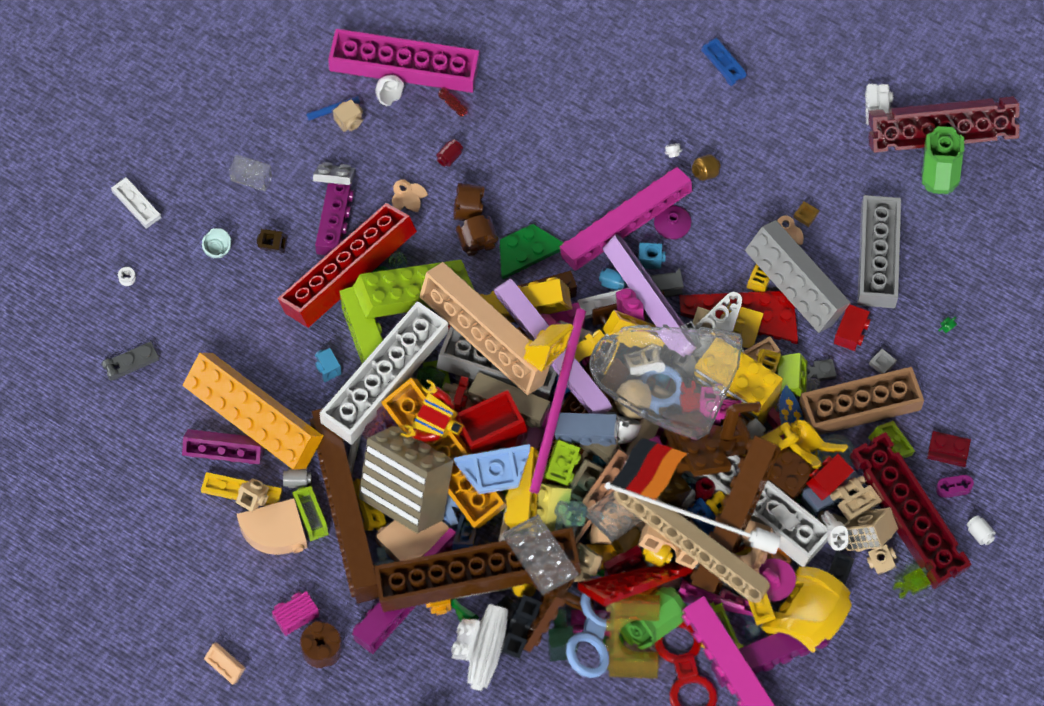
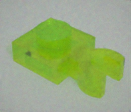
(914, 582)

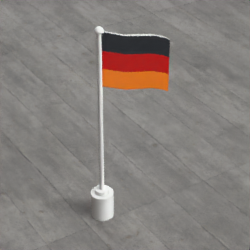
(649, 472)

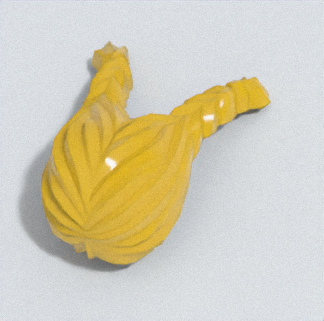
(809, 442)

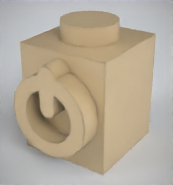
(348, 115)

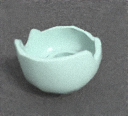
(216, 243)

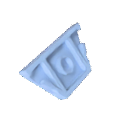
(494, 469)

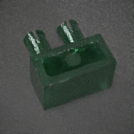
(559, 637)

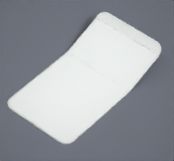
(785, 517)

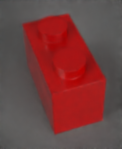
(851, 327)
(830, 476)

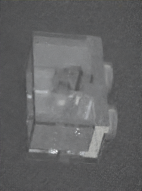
(250, 172)

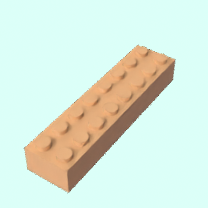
(481, 326)

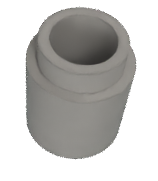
(297, 478)

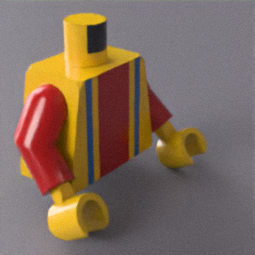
(435, 417)

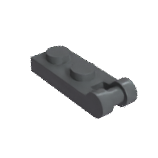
(130, 361)

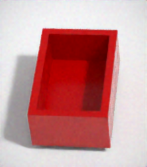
(491, 422)

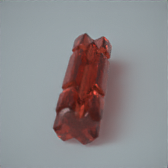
(452, 101)

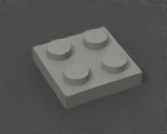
(334, 174)

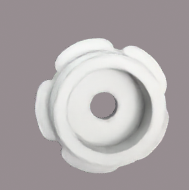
(673, 150)

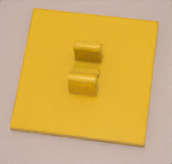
(747, 325)

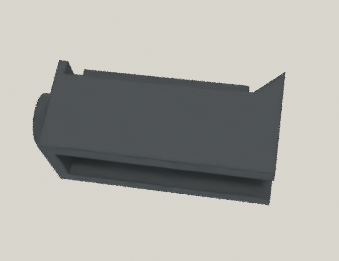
(670, 283)

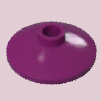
(673, 229)

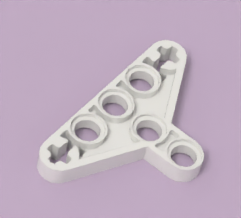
(729, 320)

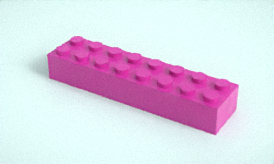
(408, 59)

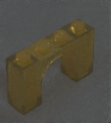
(622, 660)

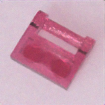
(376, 425)

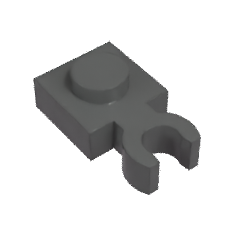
(822, 370)

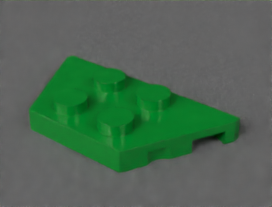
(526, 249)

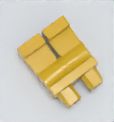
(587, 345)

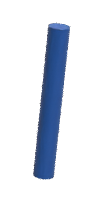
(329, 109)

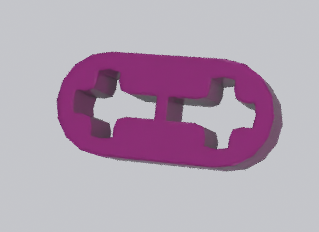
(954, 484)

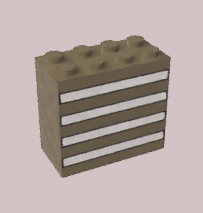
(405, 479)

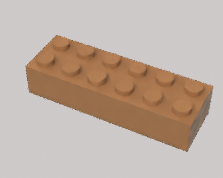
(862, 401)

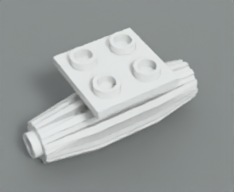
(481, 645)

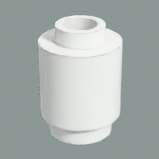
(981, 530)

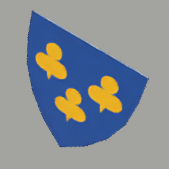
(789, 407)

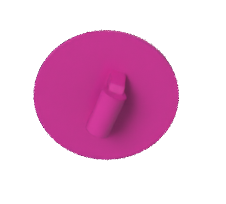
(780, 578)

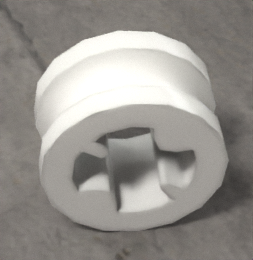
(126, 271)

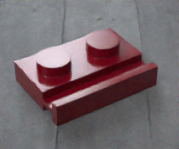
(948, 449)

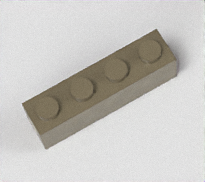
(531, 407)

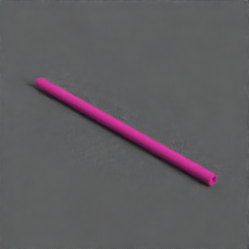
(557, 401)

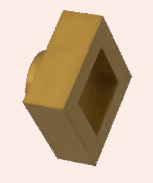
(806, 214)

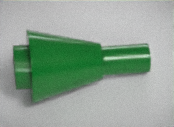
(462, 612)

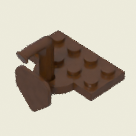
(710, 452)
(549, 610)

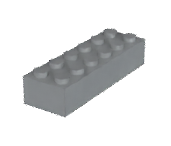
(879, 251)
(797, 276)
(465, 360)

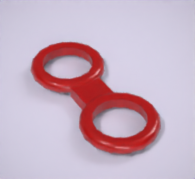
(686, 669)

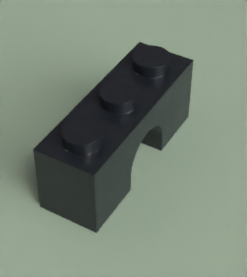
(518, 627)

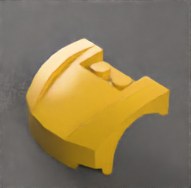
(812, 609)

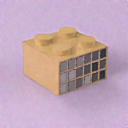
(870, 530)

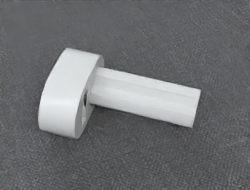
(835, 529)

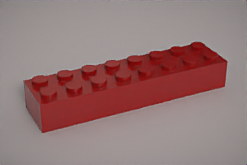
(341, 267)

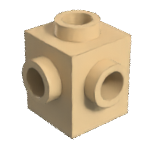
(252, 494)
(885, 565)

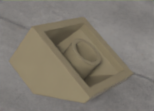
(584, 478)

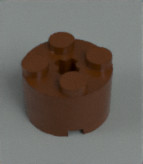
(468, 201)
(477, 235)
(318, 634)

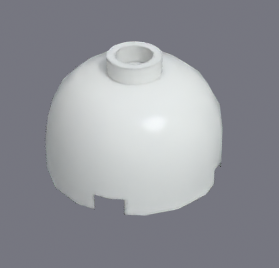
(627, 429)

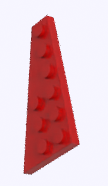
(778, 311)
(626, 584)

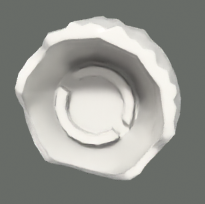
(389, 89)

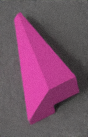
(731, 602)

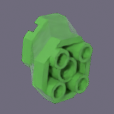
(942, 160)
(646, 632)

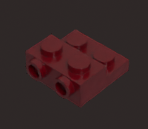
(625, 562)

